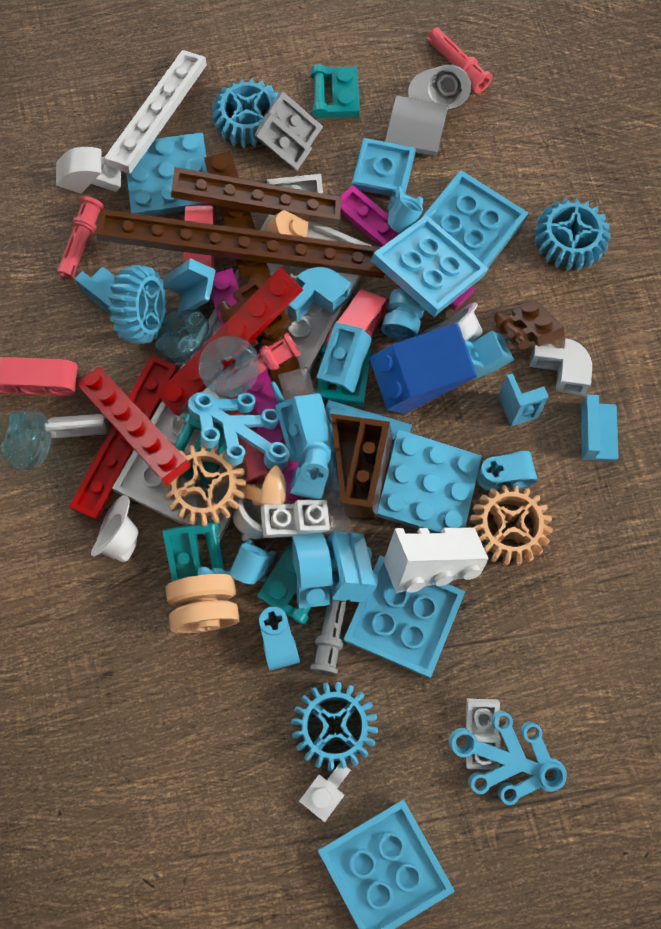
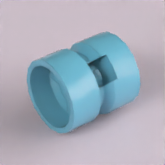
(403, 316)

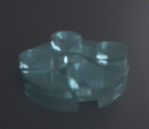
(170, 340)
(212, 370)
(26, 427)

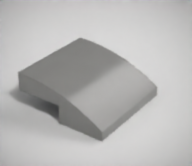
(417, 124)
(288, 130)

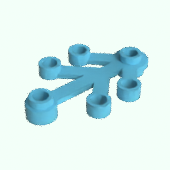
(206, 407)
(512, 760)

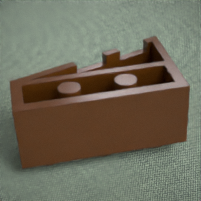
(362, 460)

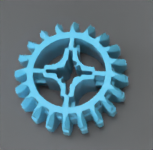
(247, 102)
(557, 239)
(138, 304)
(352, 705)

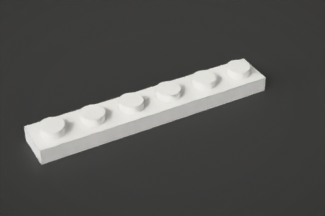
(155, 112)

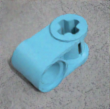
(403, 210)
(312, 471)
(510, 471)
(251, 563)
(278, 643)

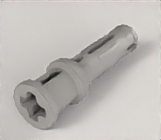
(329, 641)

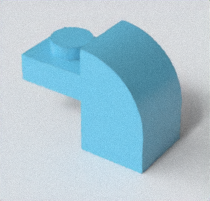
(320, 287)
(489, 353)
(312, 569)

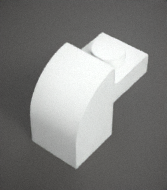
(84, 167)
(570, 362)

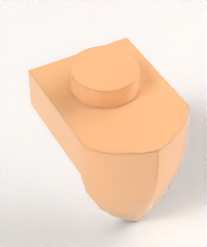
(287, 224)
(270, 491)

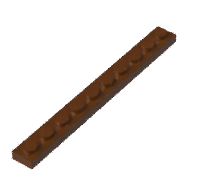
(224, 165)
(236, 243)

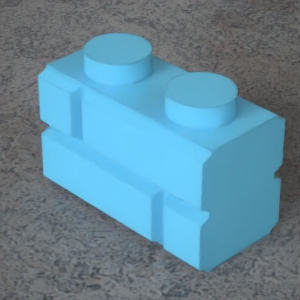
(350, 567)

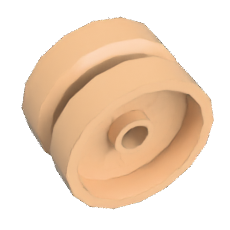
(202, 603)

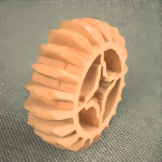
(190, 488)
(519, 533)

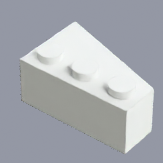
(433, 558)

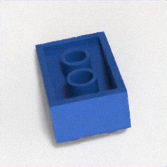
(422, 368)

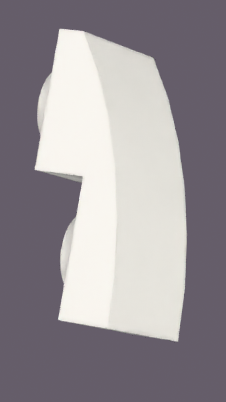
(295, 518)
(479, 723)

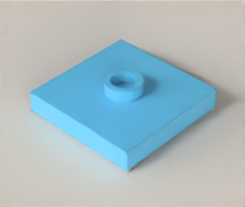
(383, 167)

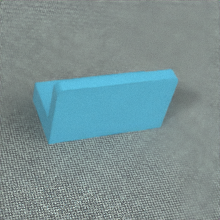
(193, 282)
(97, 287)
(344, 356)
(518, 406)
(303, 422)
(599, 430)

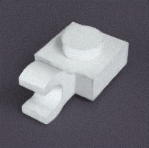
(323, 794)

